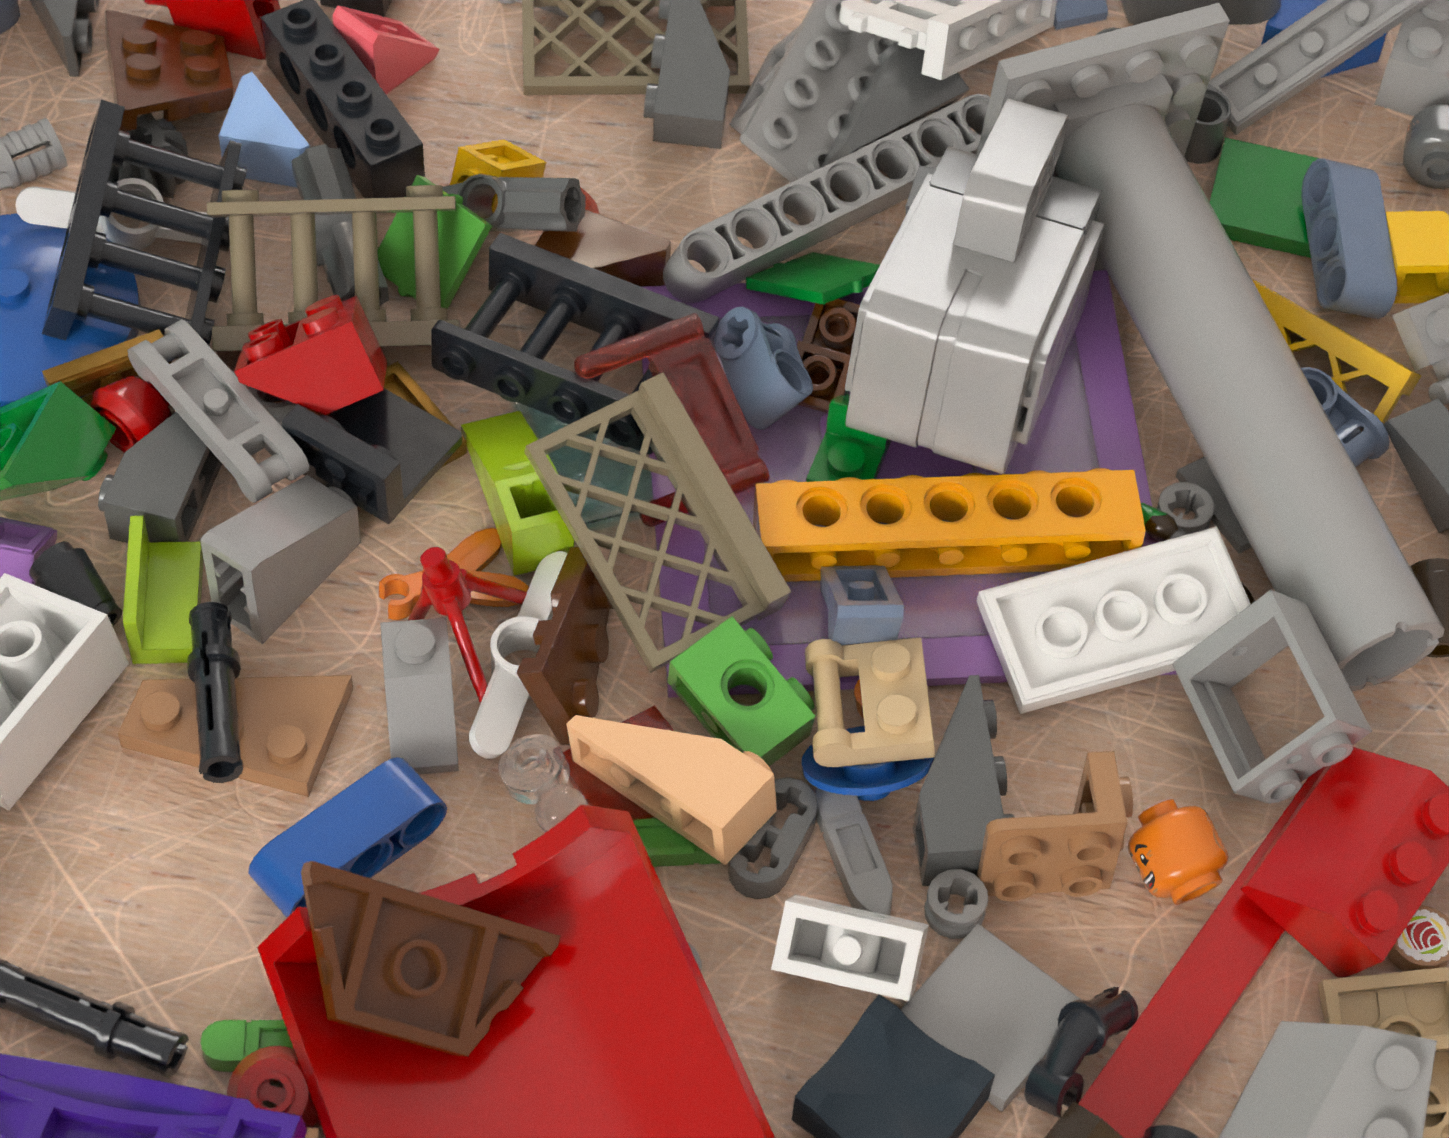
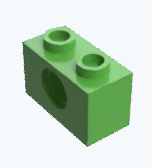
(734, 658)

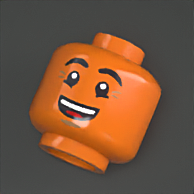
(1178, 852)

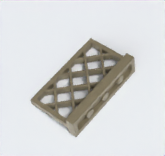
(624, 82)
(704, 493)

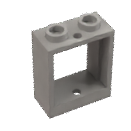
(1236, 652)

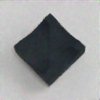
(891, 1084)

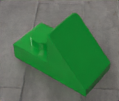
(846, 450)

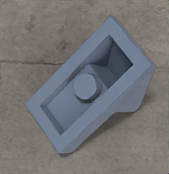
(861, 604)

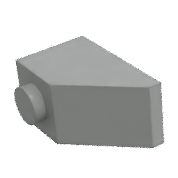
(420, 694)

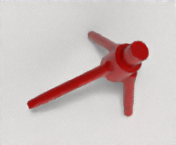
(450, 593)

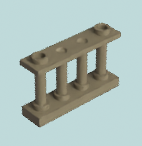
(419, 199)

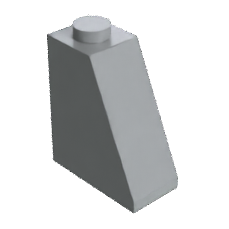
(278, 553)

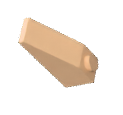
(681, 779)

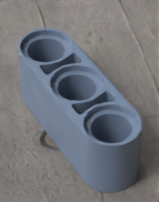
(1348, 239)

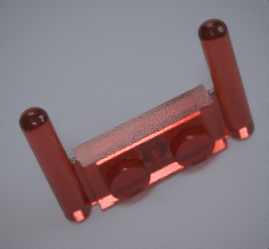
(703, 390)

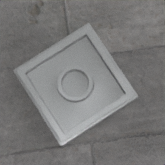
(991, 1010)

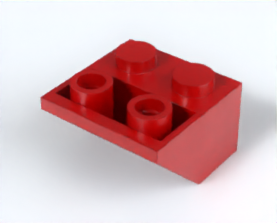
(316, 360)

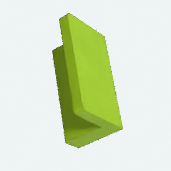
(159, 594)

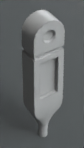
(854, 852)

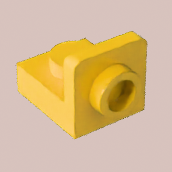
(495, 159)

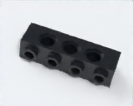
(342, 100)

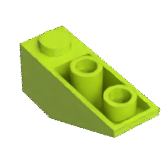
(514, 493)

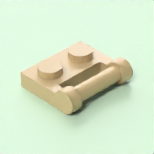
(892, 702)

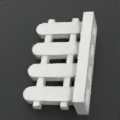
(950, 30)

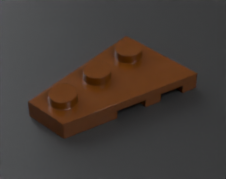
(570, 648)

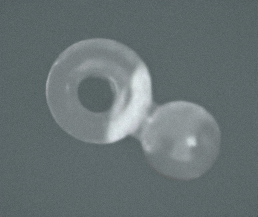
(541, 781)

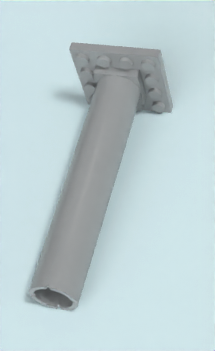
(1214, 339)

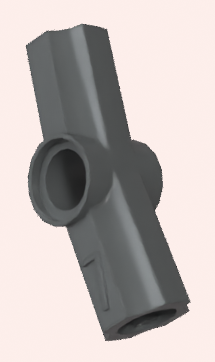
(324, 175)
(524, 202)

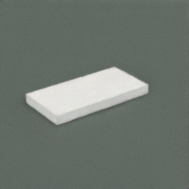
(1110, 618)

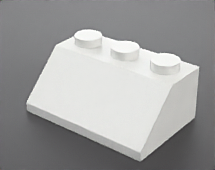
(52, 674)

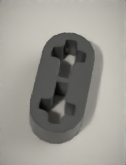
(785, 843)

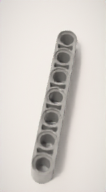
(815, 205)

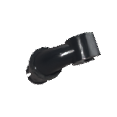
(1080, 1033)

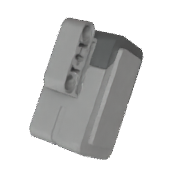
(977, 297)

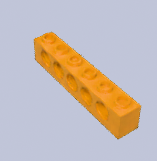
(974, 542)

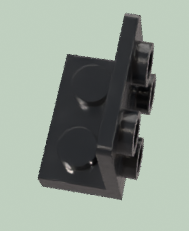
(374, 450)

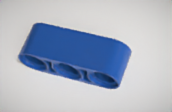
(353, 831)

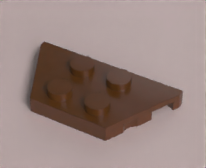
(165, 69)
(414, 961)

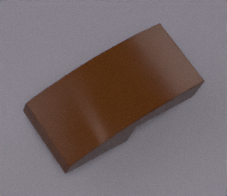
(827, 351)

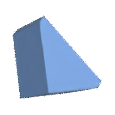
(265, 134)

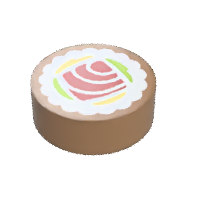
(1423, 942)

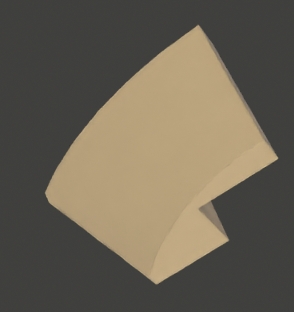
(1405, 1004)

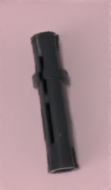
(213, 669)
(109, 1028)

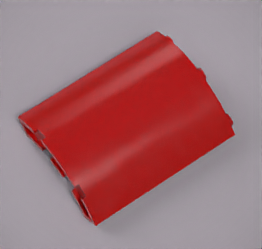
(595, 1045)

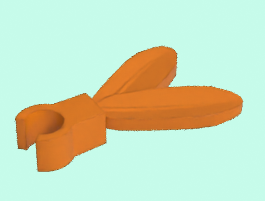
(472, 555)

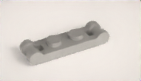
(219, 409)

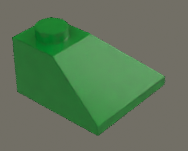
(50, 442)

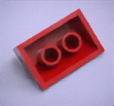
(1356, 860)

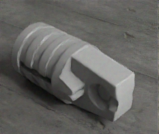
(34, 165)

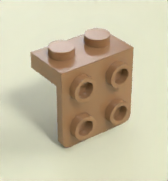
(1066, 850)

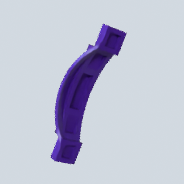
(85, 1102)

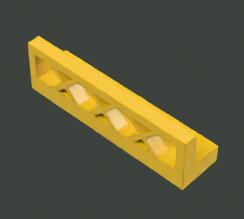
(1341, 346)

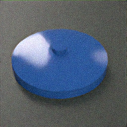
(26, 281)

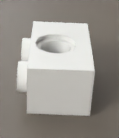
(850, 947)

